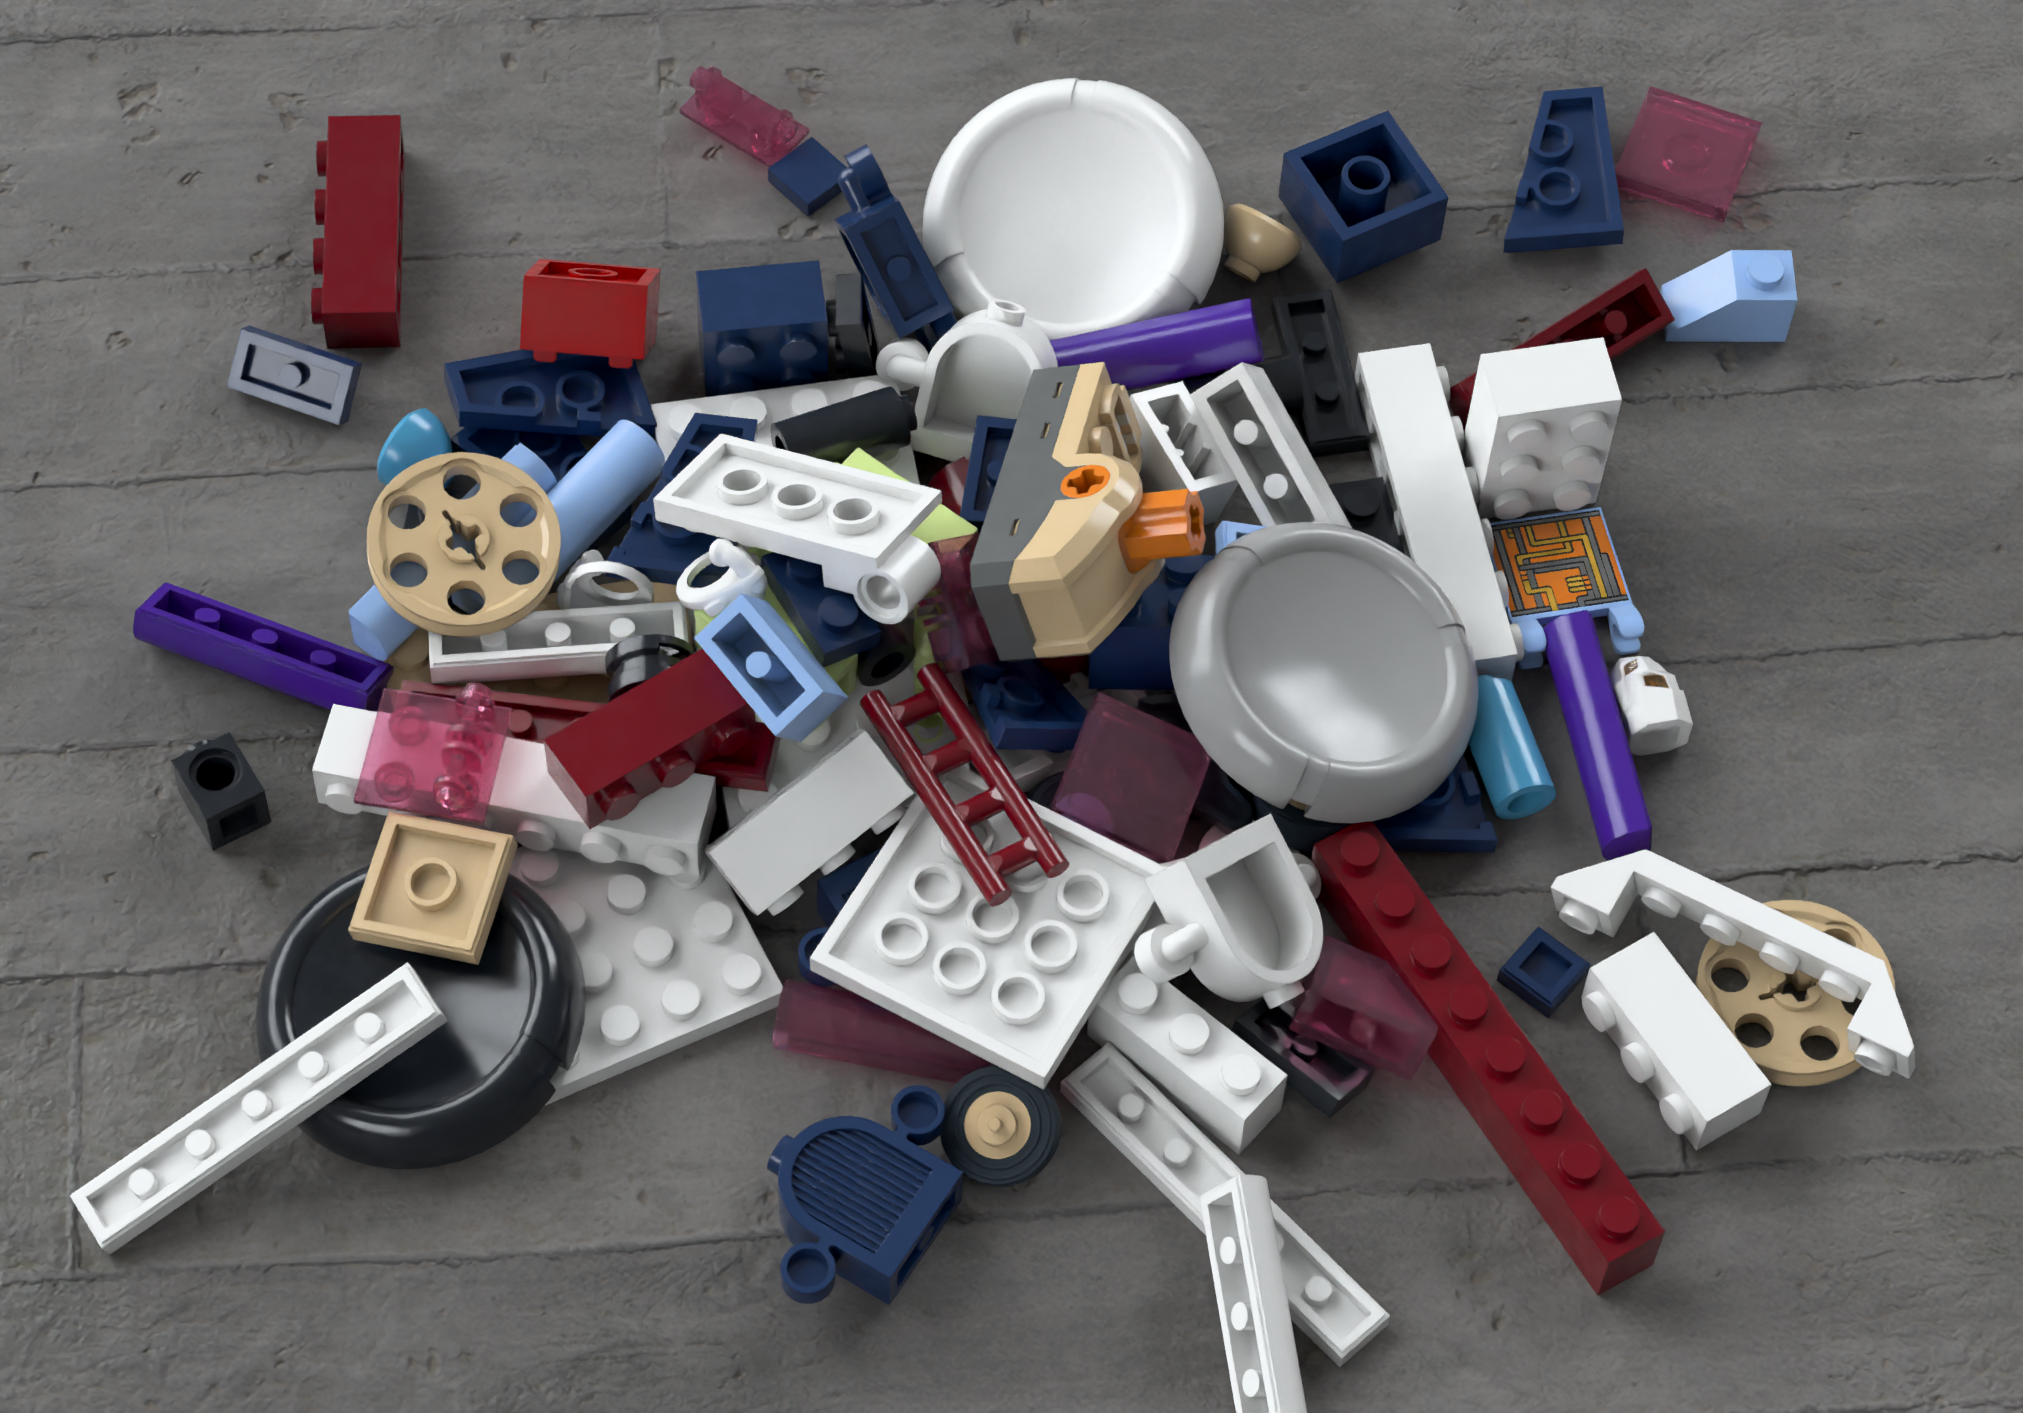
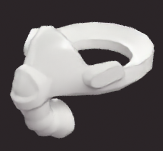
(742, 577)
(582, 592)

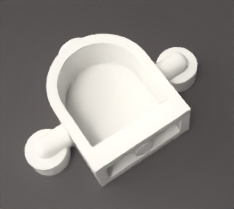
(970, 372)
(1237, 917)

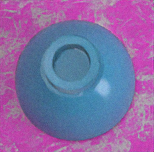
(411, 441)

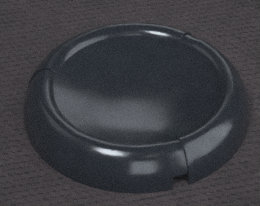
(468, 1078)

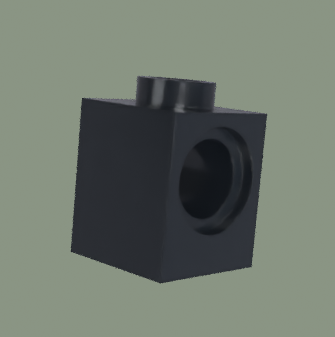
(226, 812)

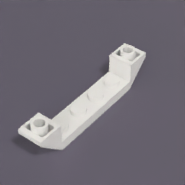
(1604, 892)

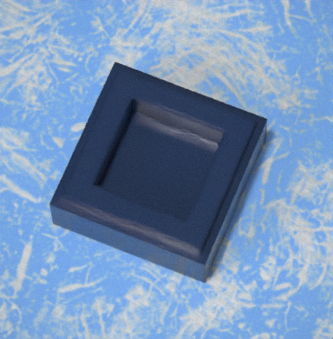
(807, 176)
(1543, 972)

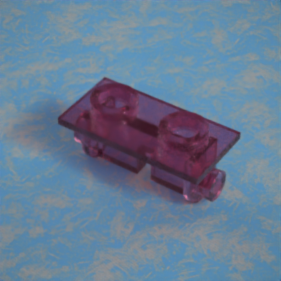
(741, 117)

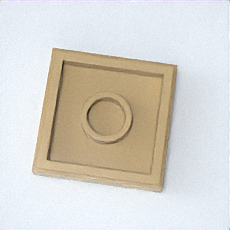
(433, 887)

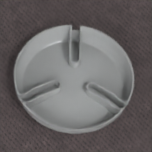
(1324, 671)

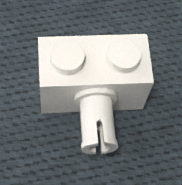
(1181, 449)

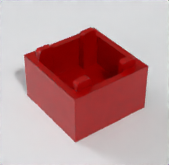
(589, 310)

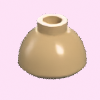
(1256, 242)

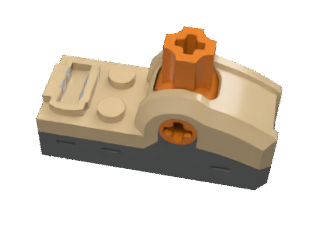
(1069, 523)

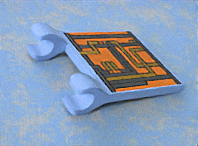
(1560, 568)

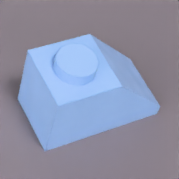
(1733, 299)

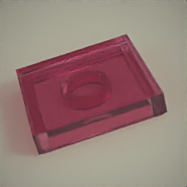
(1687, 154)
(1132, 778)

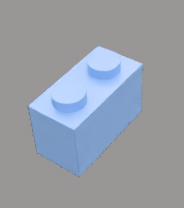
(771, 668)

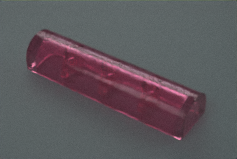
(859, 1032)

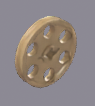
(456, 569)
(1784, 1017)

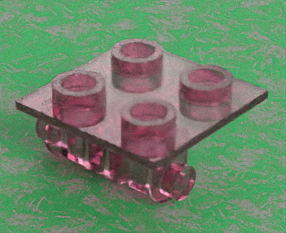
(967, 639)
(434, 753)

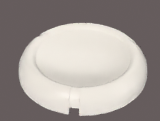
(1075, 209)

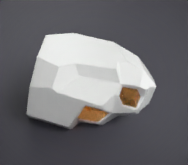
(1650, 706)

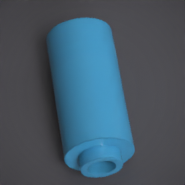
(1508, 752)

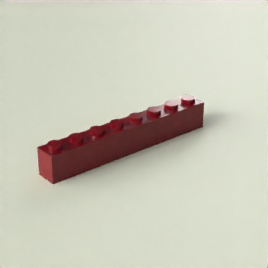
(1490, 1061)

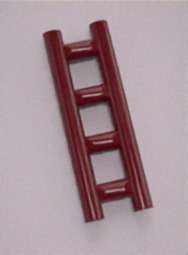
(953, 819)

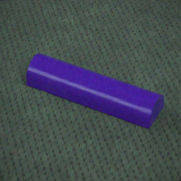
(1169, 345)
(260, 650)
(1597, 736)

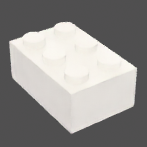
(1541, 427)

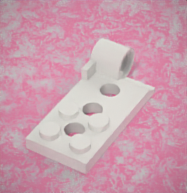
(813, 512)

